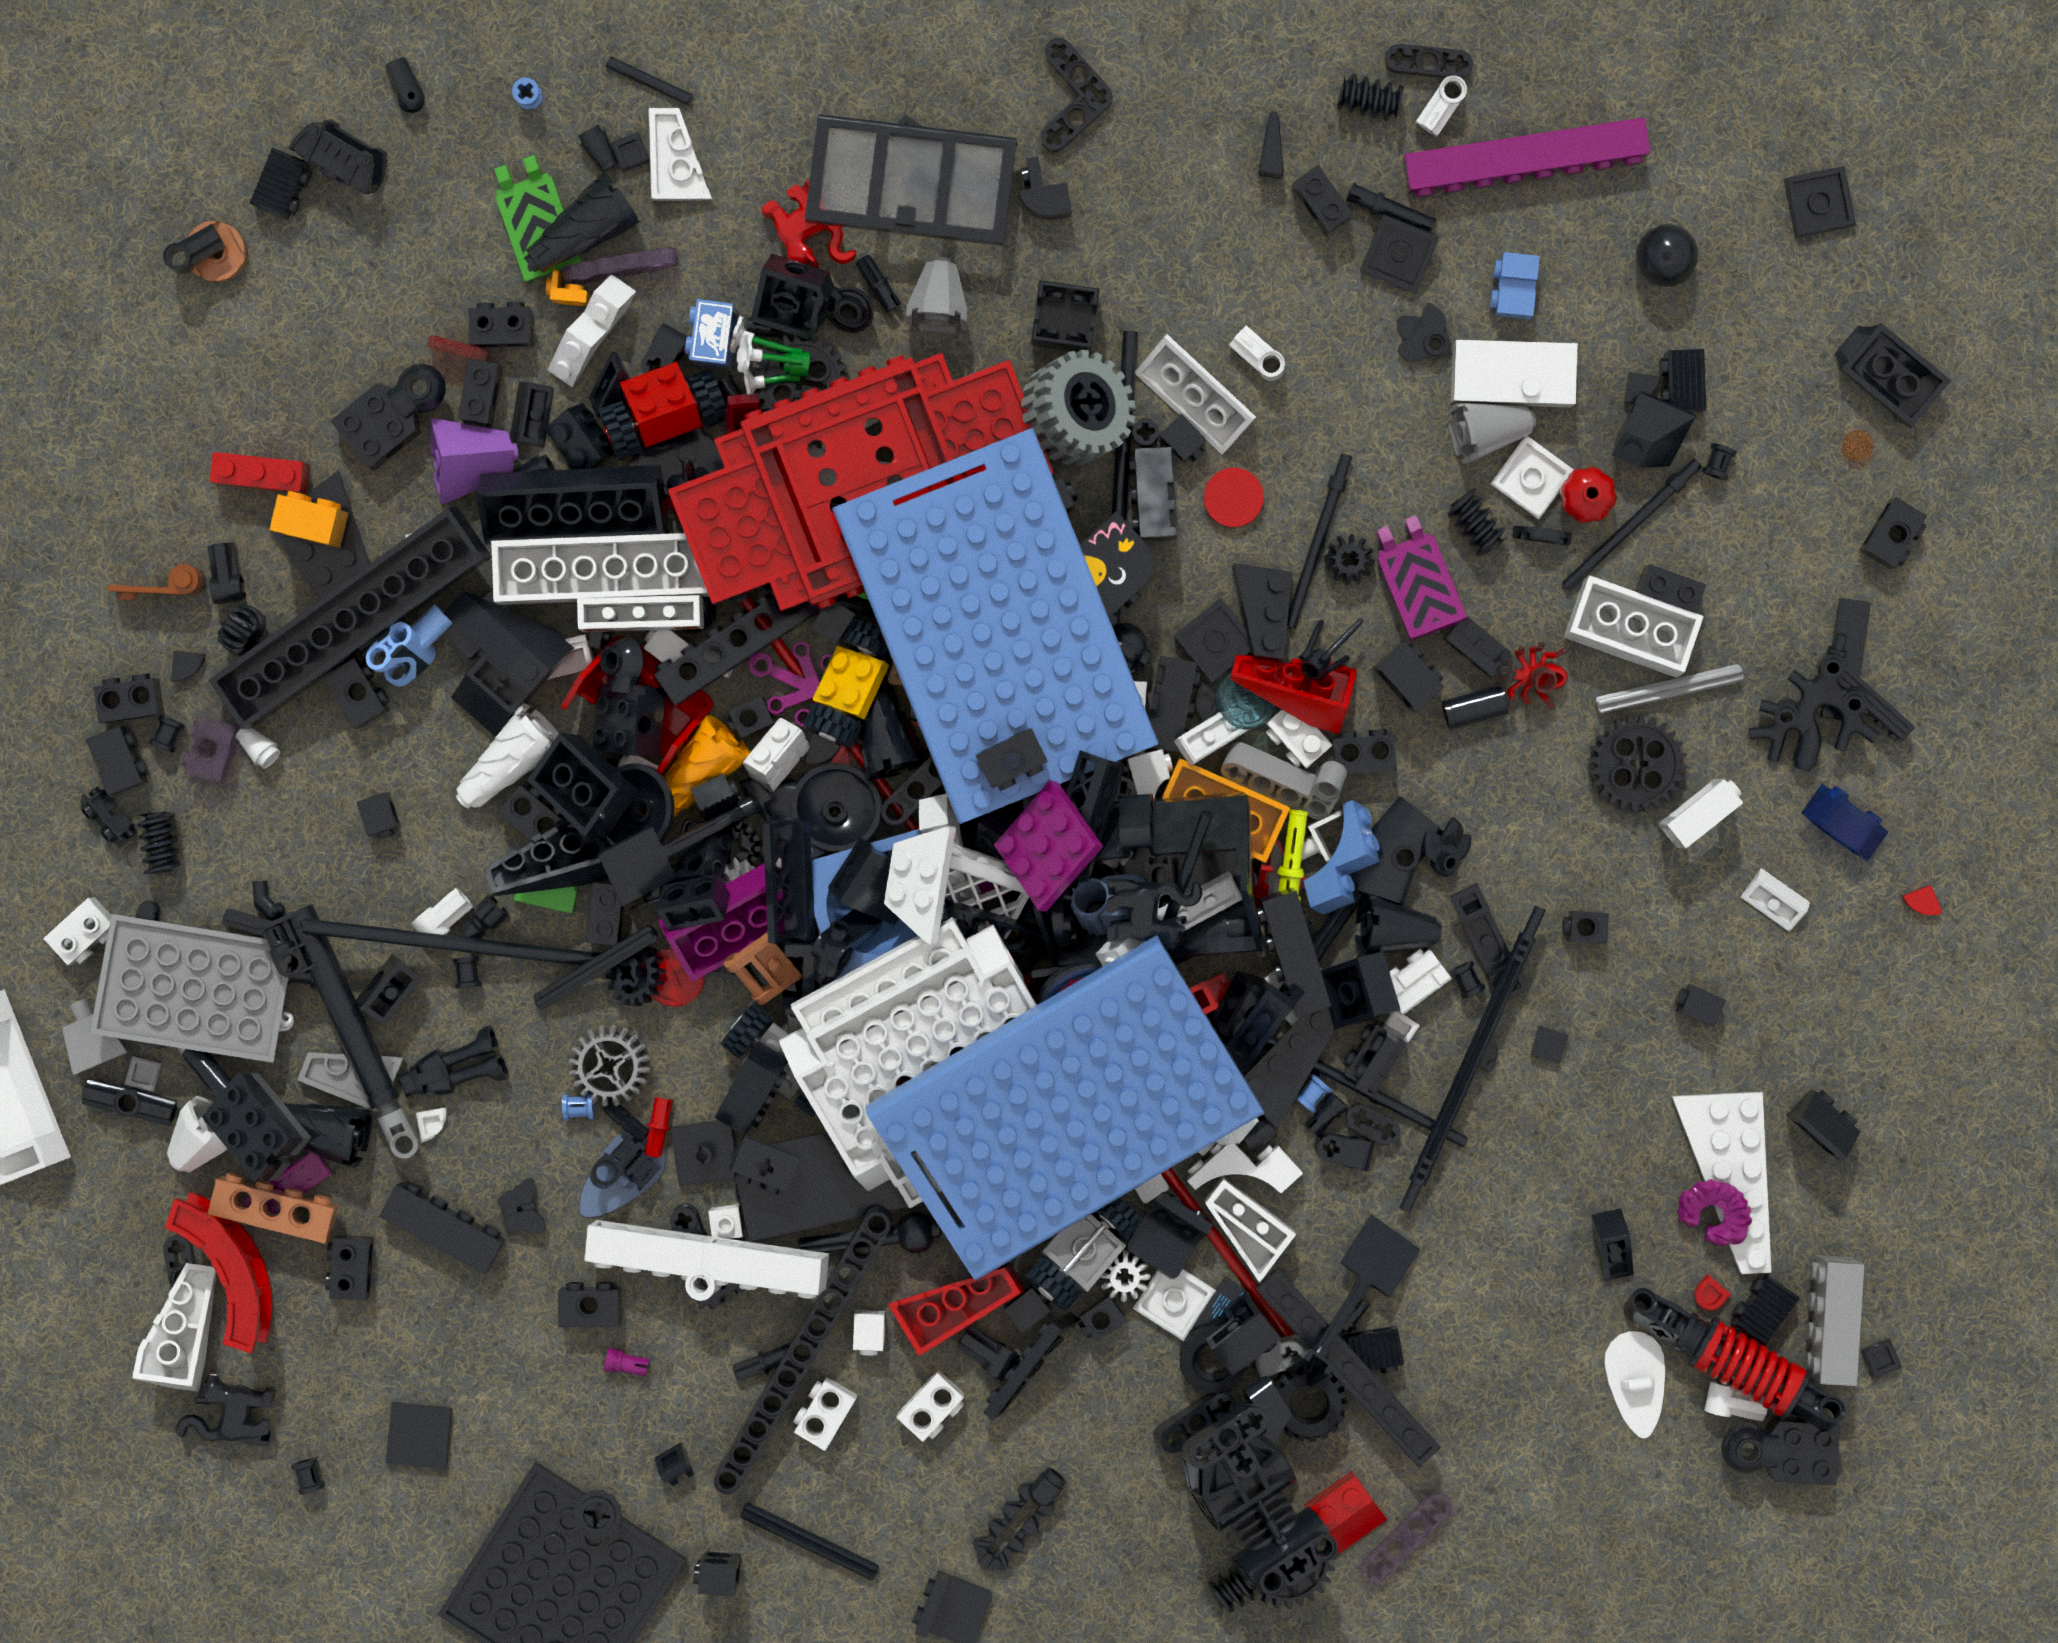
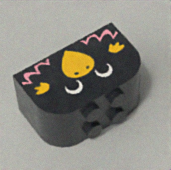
(1117, 563)

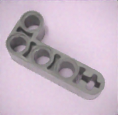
(1285, 781)

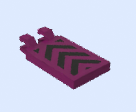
(1419, 581)

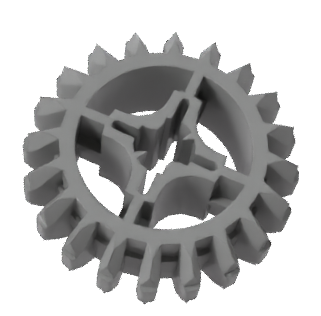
(616, 1077)

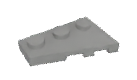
(336, 1076)

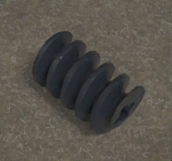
(1370, 97)
(1476, 523)
(159, 842)
(1232, 1590)

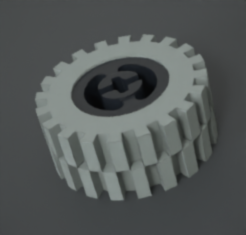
(1079, 432)

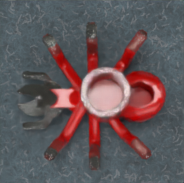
(1539, 675)

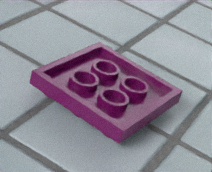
(1048, 845)

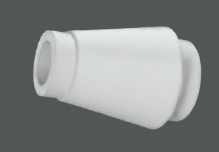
(258, 747)

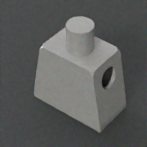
(87, 1049)

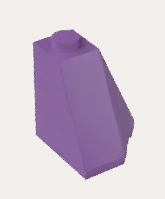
(466, 452)

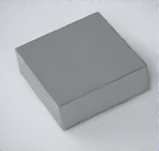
(143, 1073)

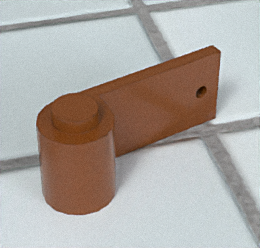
(182, 581)

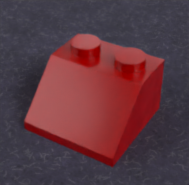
(1347, 1510)

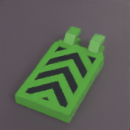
(528, 211)

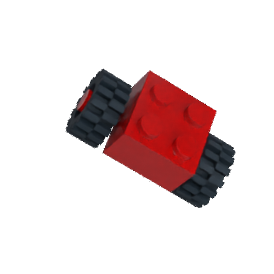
(661, 408)

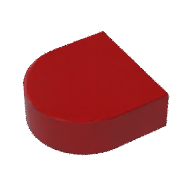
(1710, 1294)

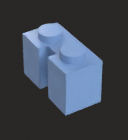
(1515, 285)

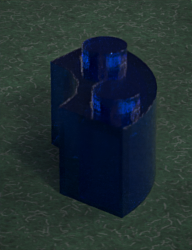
(1845, 822)

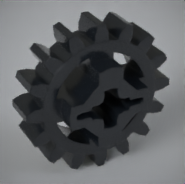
(639, 975)

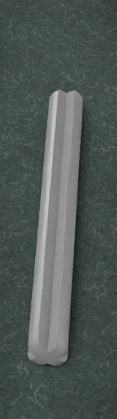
(1669, 689)

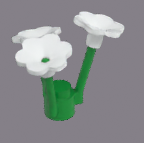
(794, 361)

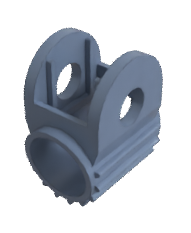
(1094, 891)

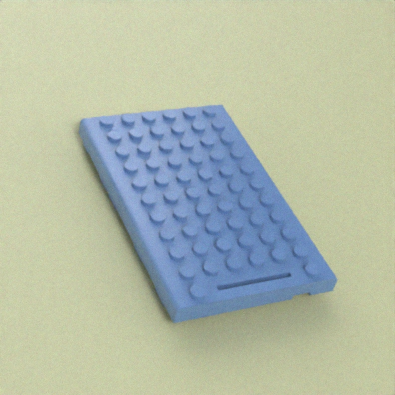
(994, 621)
(1065, 1108)

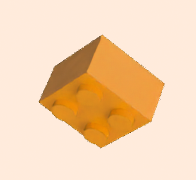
(315, 522)

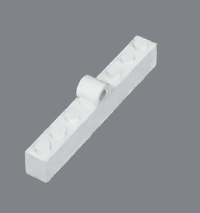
(707, 1258)

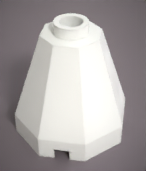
(193, 1139)

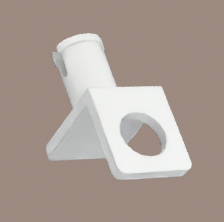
(1315, 843)

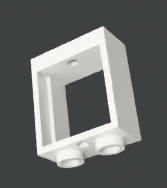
(1701, 812)

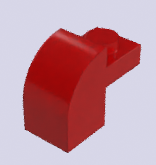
(1211, 993)

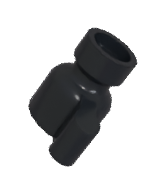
(486, 917)

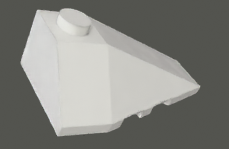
(178, 1340)

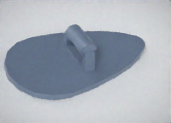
(602, 1201)

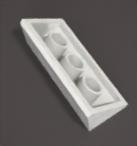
(1195, 394)

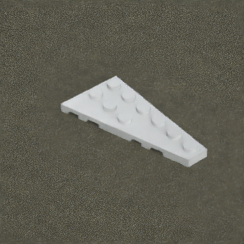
(1730, 1147)

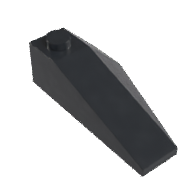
(548, 862)

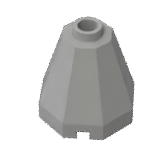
(938, 299)

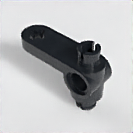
(837, 943)

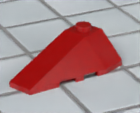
(1286, 686)

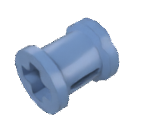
(528, 84)
(1313, 1093)
(570, 1107)

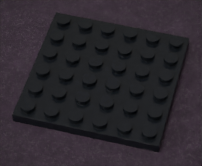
(551, 1582)

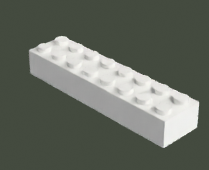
(593, 568)

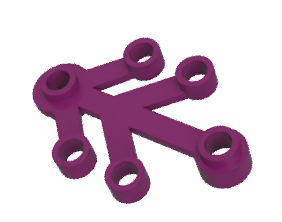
(807, 686)

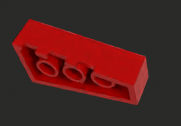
(946, 1310)

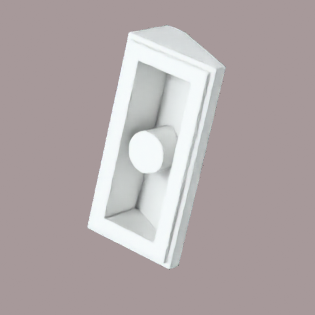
(1775, 900)

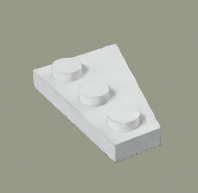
(673, 164)

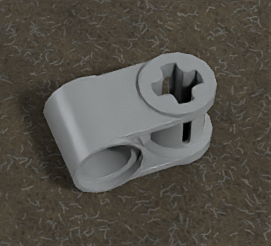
(1280, 1356)

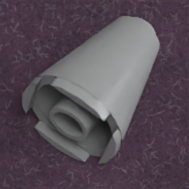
(1487, 427)

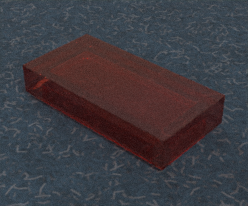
(458, 349)

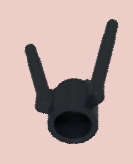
(1316, 663)

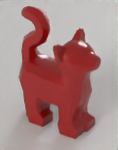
(794, 230)

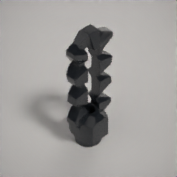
(1043, 1493)

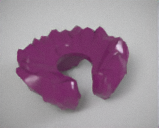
(1726, 1197)

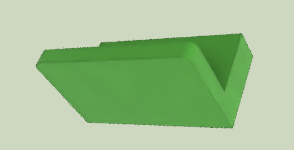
(557, 899)

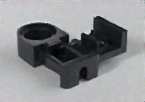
(629, 1162)

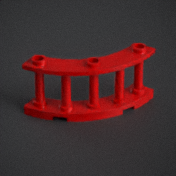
(237, 1266)

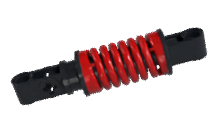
(1737, 1359)

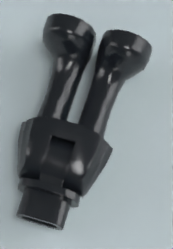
(434, 1074)

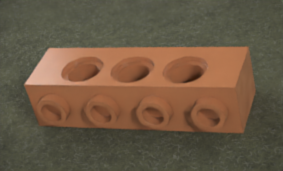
(226, 1205)

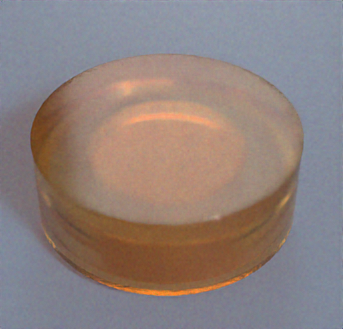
(1857, 445)

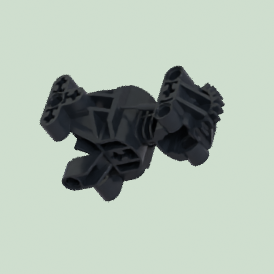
(1242, 1487)

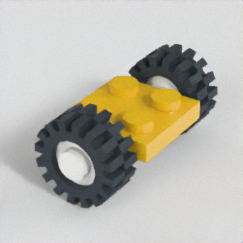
(849, 684)

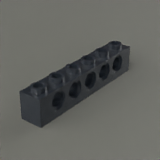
(679, 690)

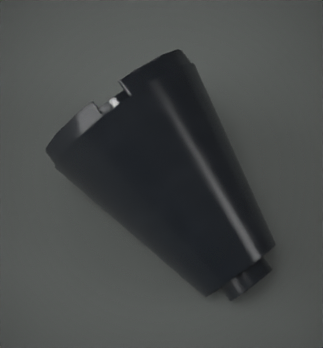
(1393, 927)

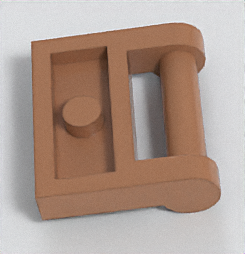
(770, 962)

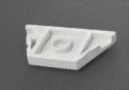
(920, 881)

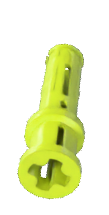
(1293, 873)

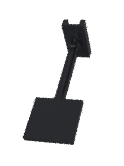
(642, 863)
(1379, 1260)

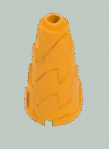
(704, 756)

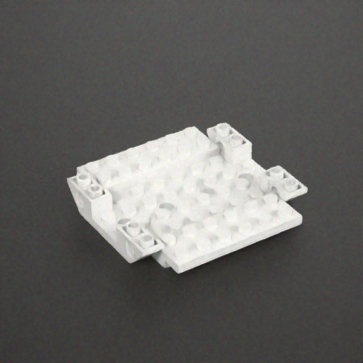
(894, 1023)

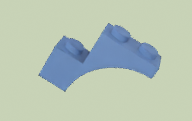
(1357, 849)

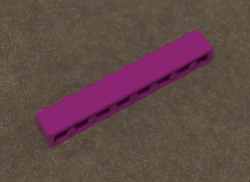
(1526, 156)

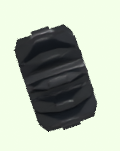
(1351, 569)
(241, 629)

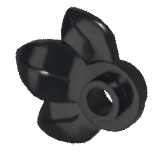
(1420, 331)
(1447, 849)

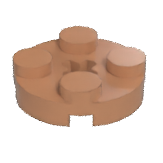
(232, 257)

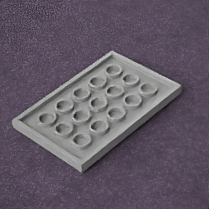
(190, 989)

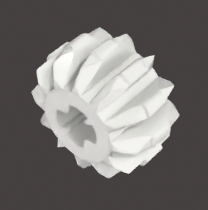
(1129, 1286)

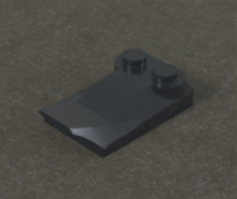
(1891, 372)

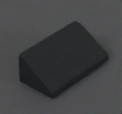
(531, 413)

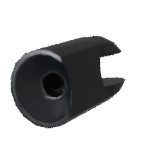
(406, 85)

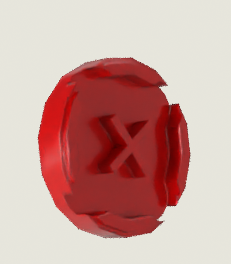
(1233, 497)
(677, 986)

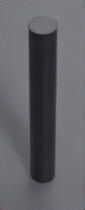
(649, 80)

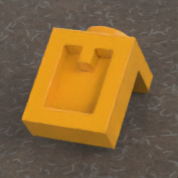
(570, 295)

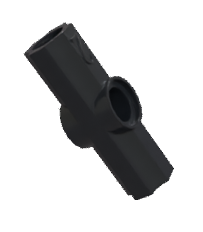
(111, 1098)

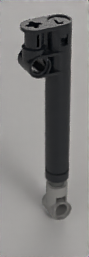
(318, 957)

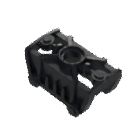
(341, 155)

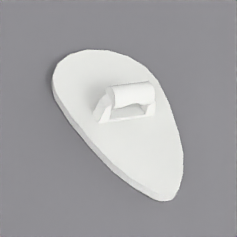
(1636, 1379)

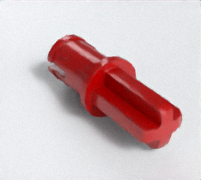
(658, 1126)

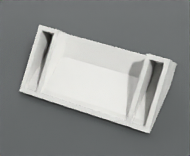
(27, 1123)

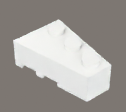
(1250, 1227)

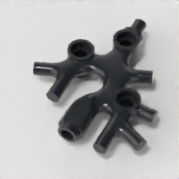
(1815, 694)

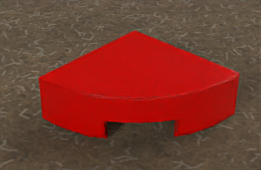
(1923, 901)

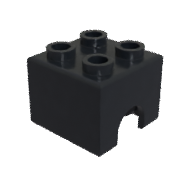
(1065, 316)

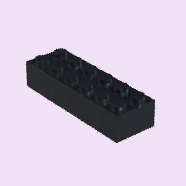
(572, 503)

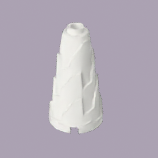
(508, 757)

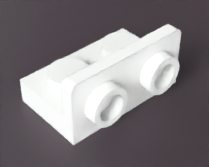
(1302, 741)

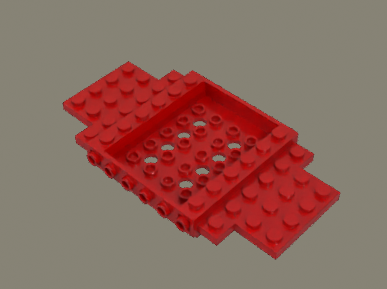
(770, 514)

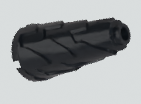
(586, 223)
(888, 737)
(335, 1131)

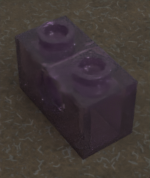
(223, 736)

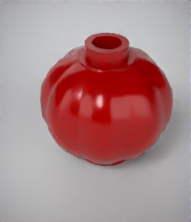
(1574, 496)

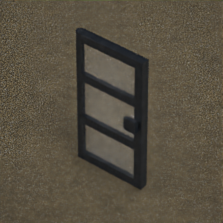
(911, 180)

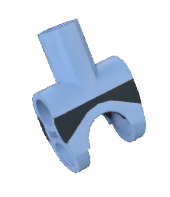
(409, 646)

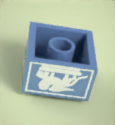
(712, 334)

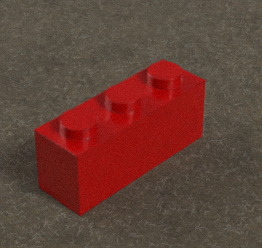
(259, 473)

